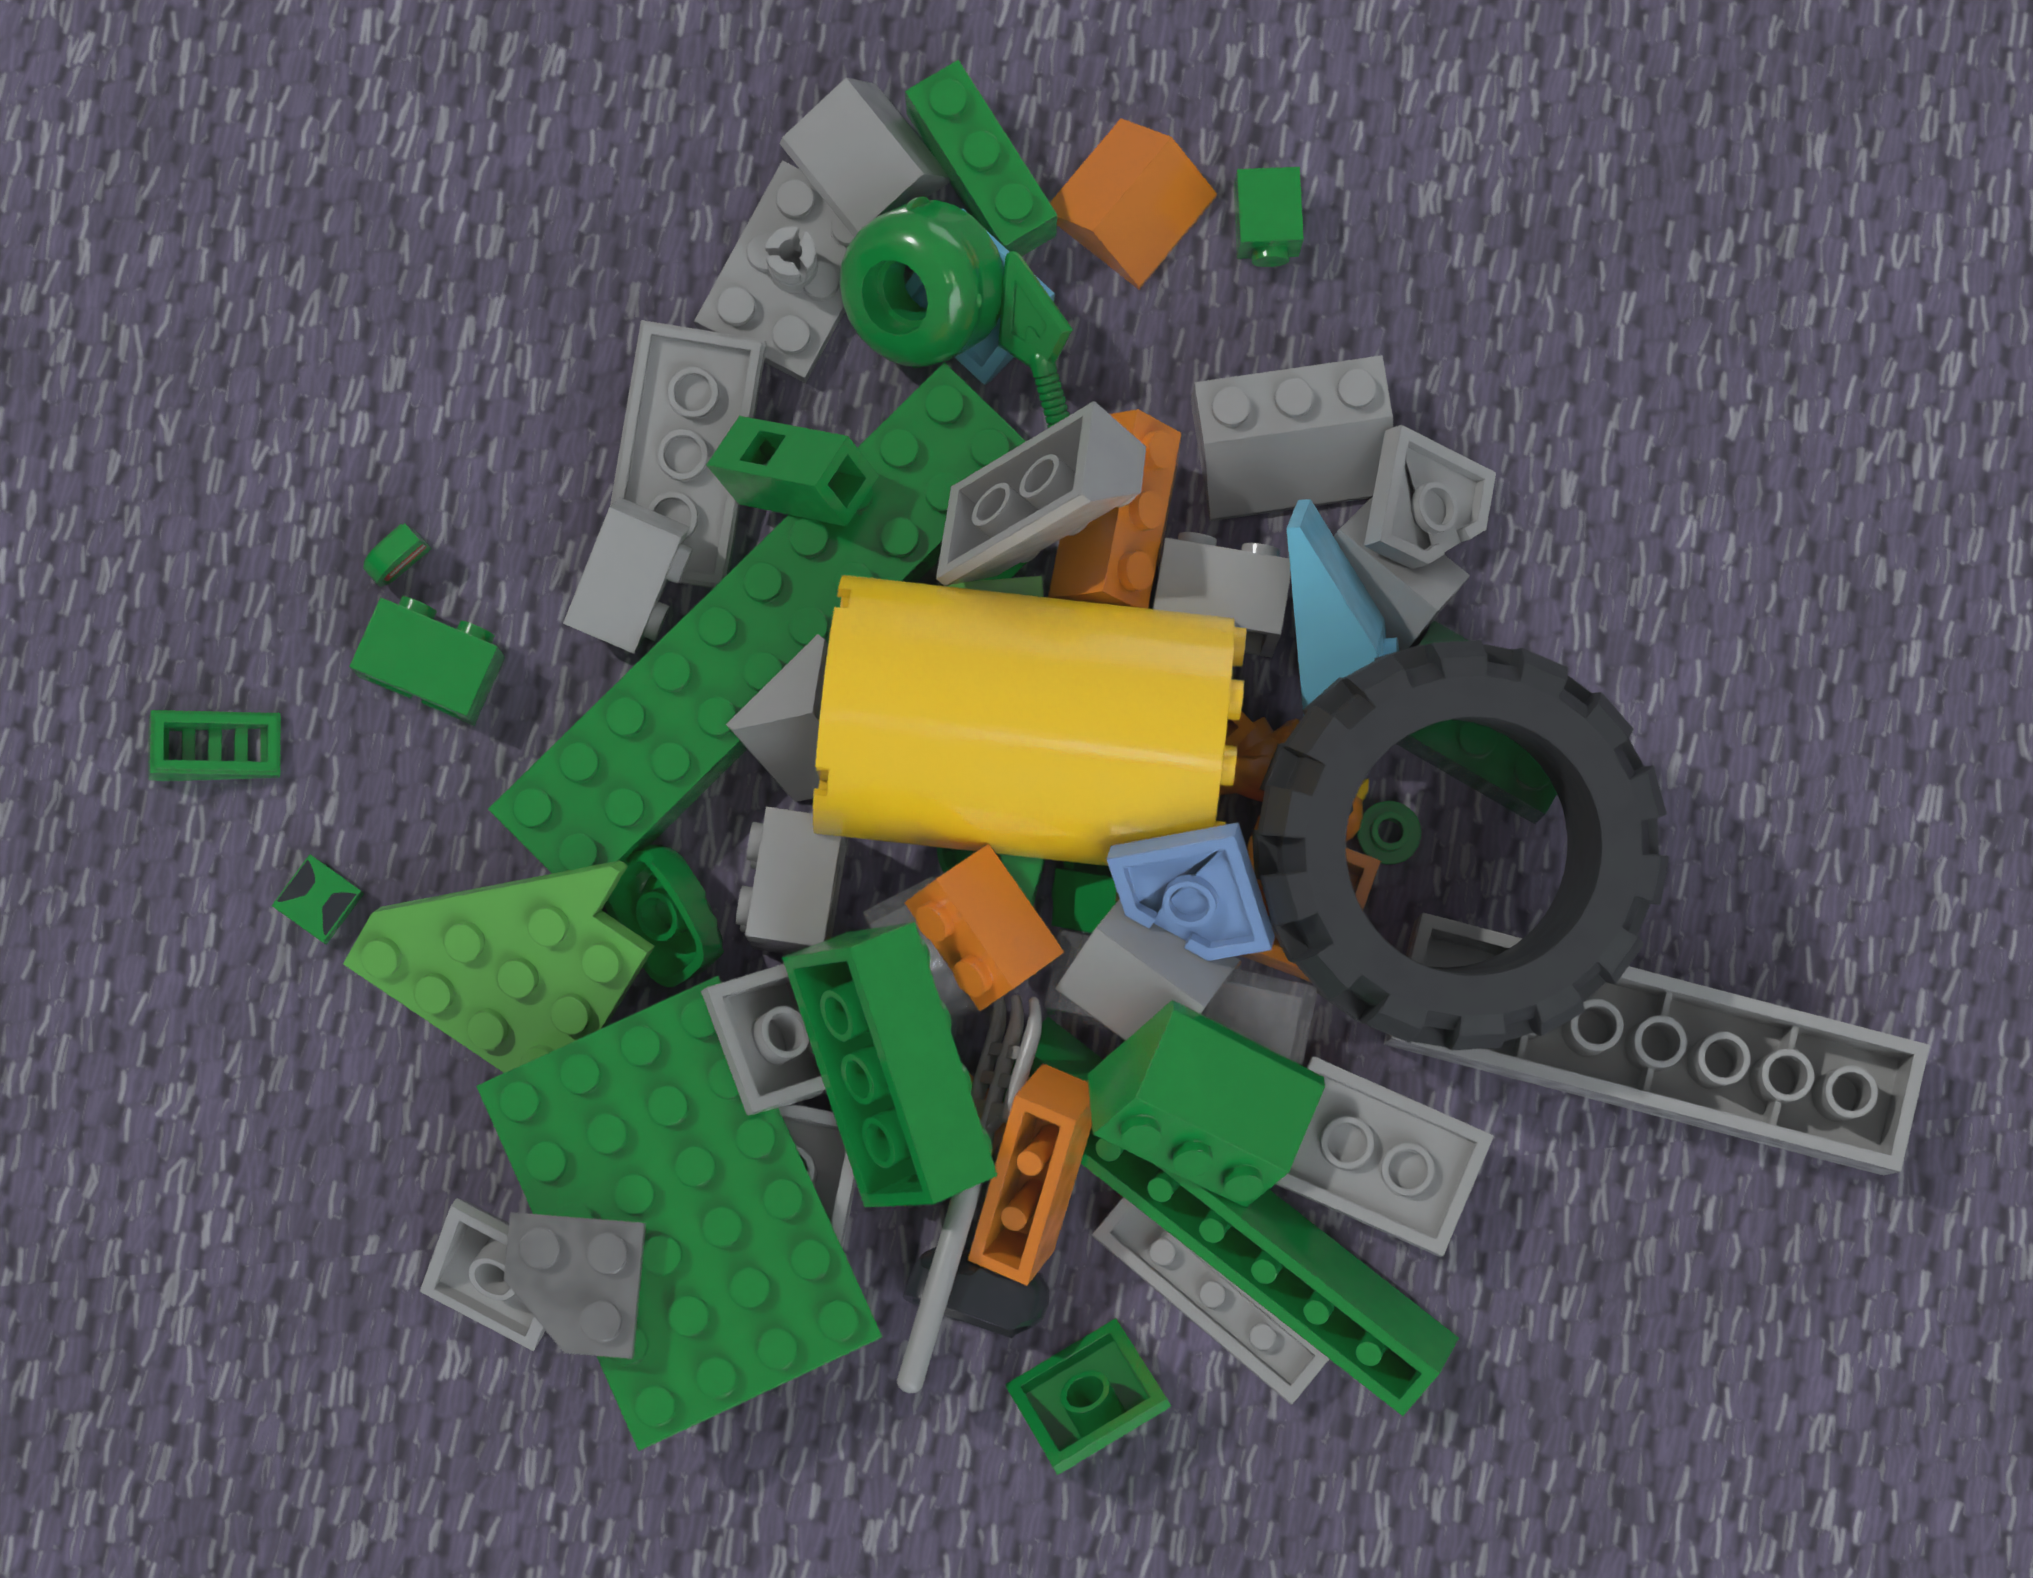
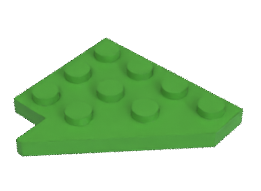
(507, 962)

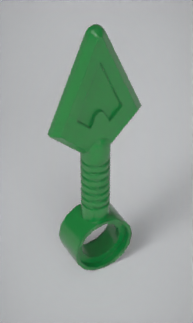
(1034, 333)

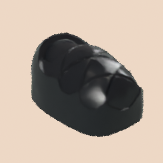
(984, 1296)

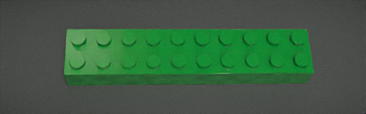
(663, 725)

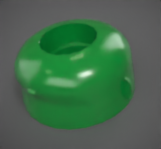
(954, 264)

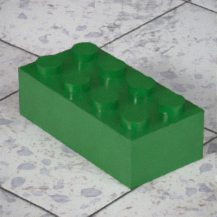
(891, 1066)

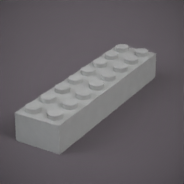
(1705, 1059)

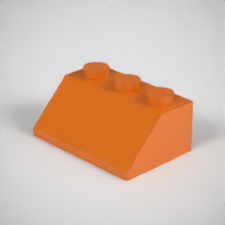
(1121, 550)

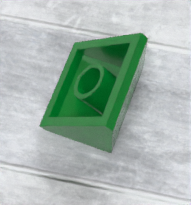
(1087, 1396)

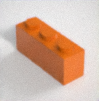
(1035, 1175)

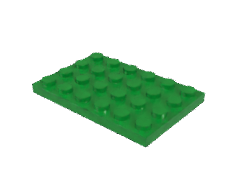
(737, 1246)

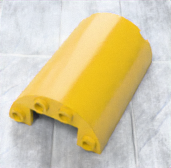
(1021, 720)

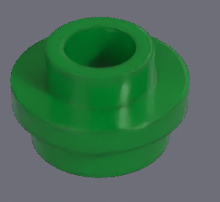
(1375, 847)

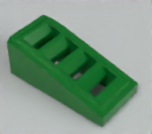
(189, 769)

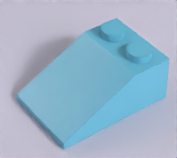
(1333, 611)

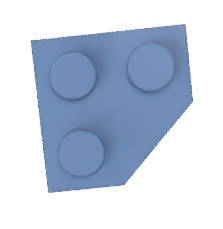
(1196, 889)

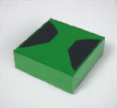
(318, 899)

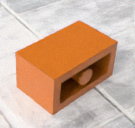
(983, 927)

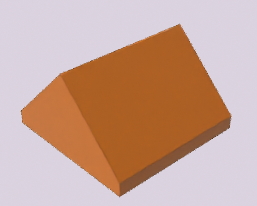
(1133, 200)

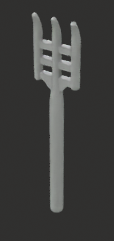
(963, 1205)

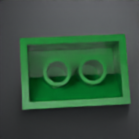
(1204, 1103)

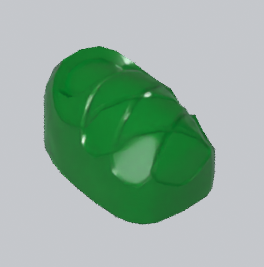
(670, 910)

